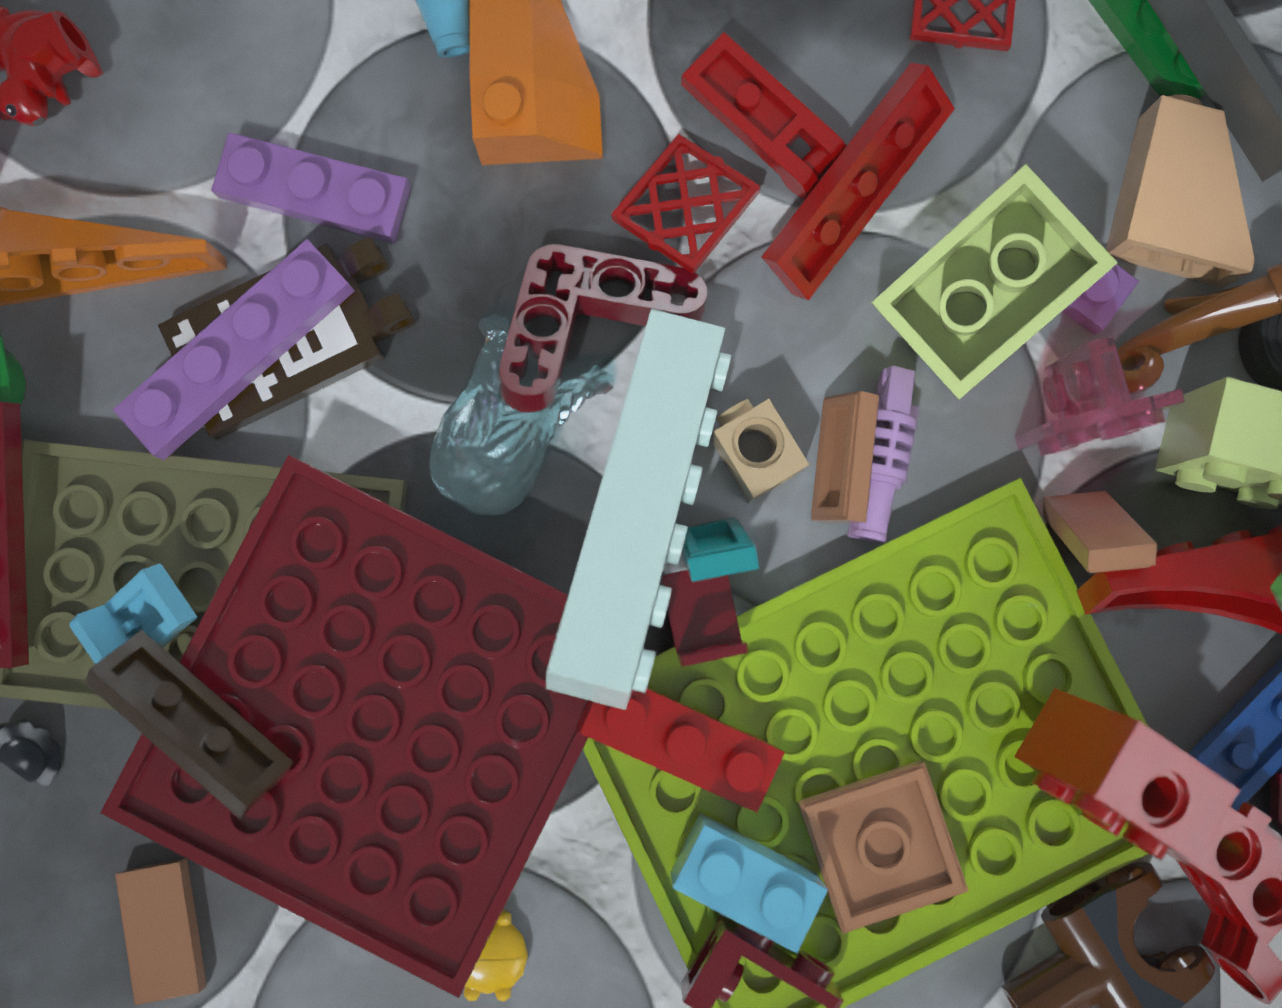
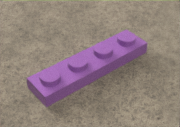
(233, 350)

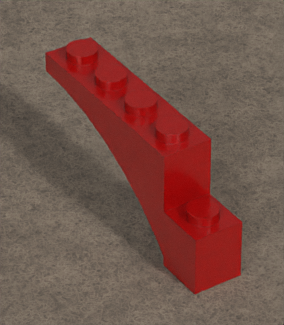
(1217, 579)

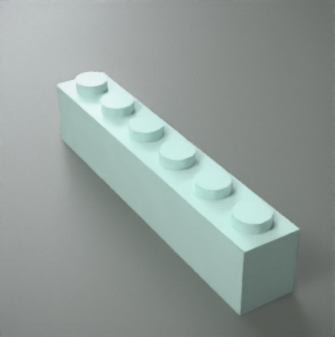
(636, 511)

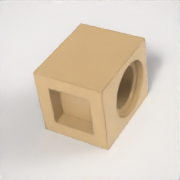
(753, 477)

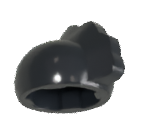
(29, 751)

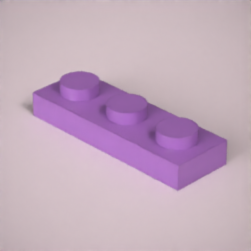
(311, 187)

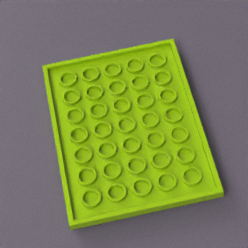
(884, 662)

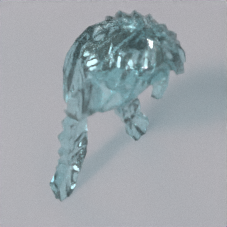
(492, 455)

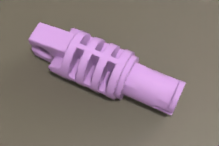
(891, 451)

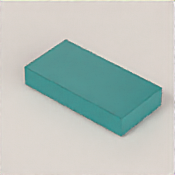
(718, 549)

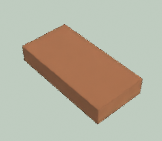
(845, 458)
(1099, 532)
(161, 931)

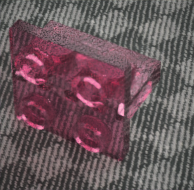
(1092, 401)

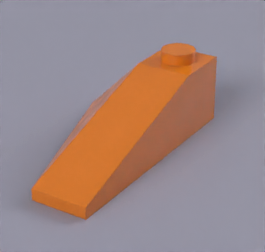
(530, 85)
(68, 256)

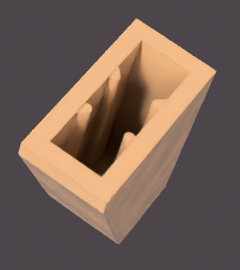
(1182, 196)

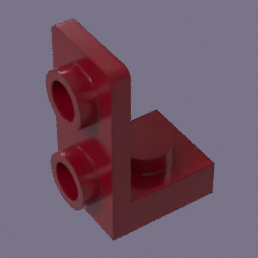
(718, 971)

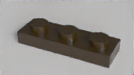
(189, 723)

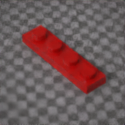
(859, 181)

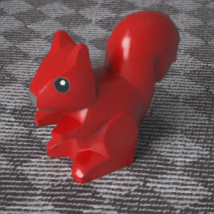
(36, 55)

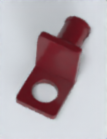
(703, 619)

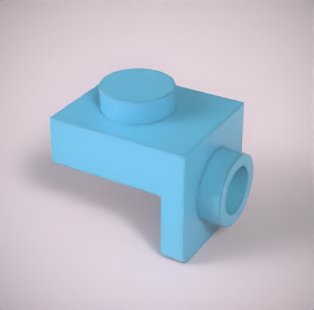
(145, 603)

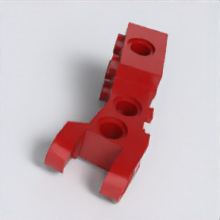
(1175, 808)

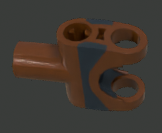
(1099, 955)

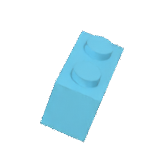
(748, 882)

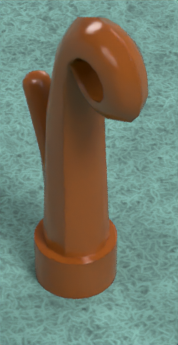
(1196, 320)

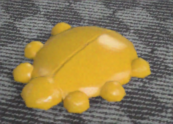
(500, 962)

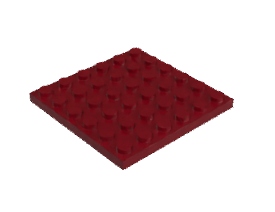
(411, 717)

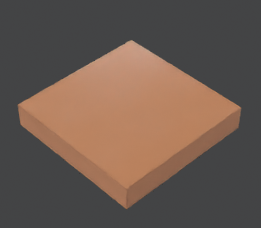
(882, 846)

